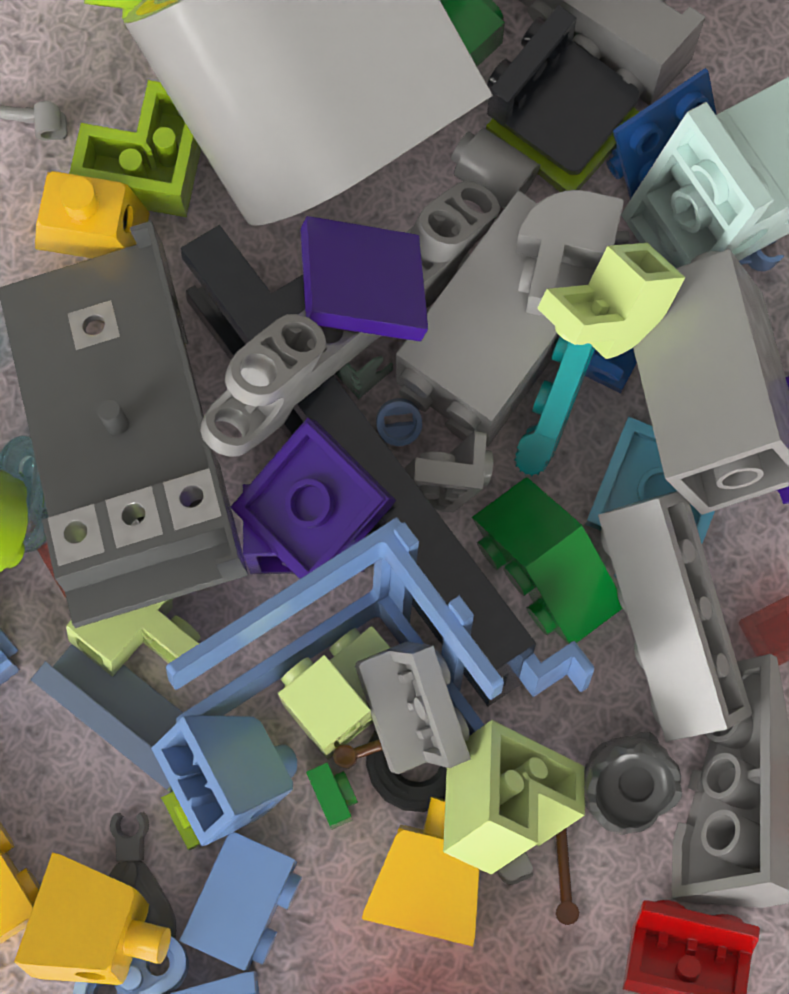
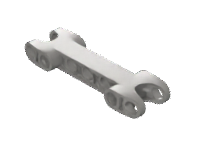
(299, 355)

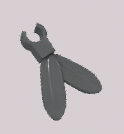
(137, 874)

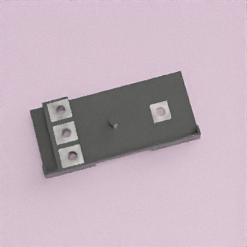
(119, 434)

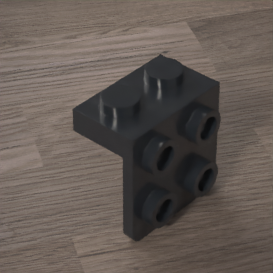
(559, 95)

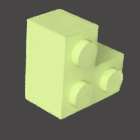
(328, 694)
(508, 798)

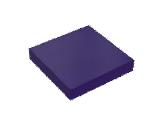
(363, 279)
(312, 500)

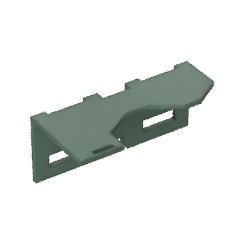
(366, 376)

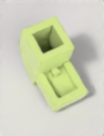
(620, 302)
(117, 638)

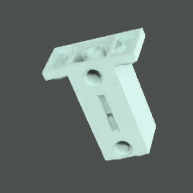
(718, 181)

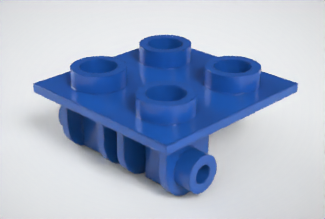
(647, 133)

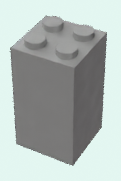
(479, 339)
(717, 388)

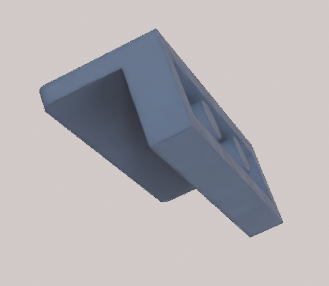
(116, 707)

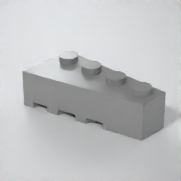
(635, 38)

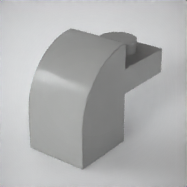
(564, 229)

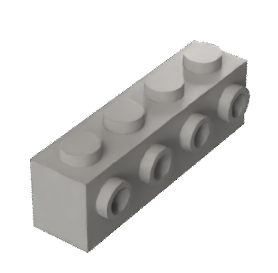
(674, 616)

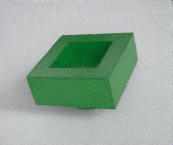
(333, 794)

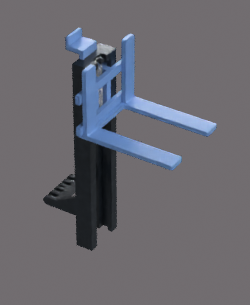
(411, 546)

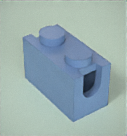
(241, 901)

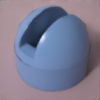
(399, 432)

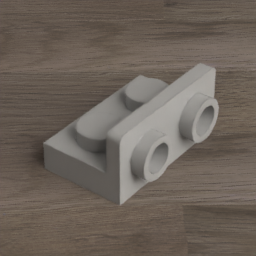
(453, 477)

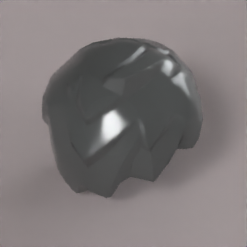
(631, 783)

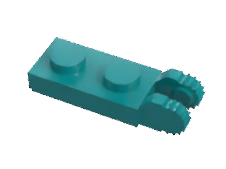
(555, 406)

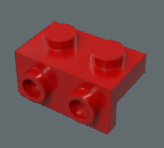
(688, 951)

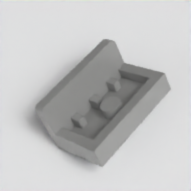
(413, 707)

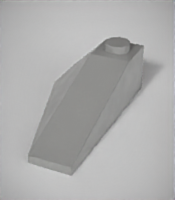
(739, 817)

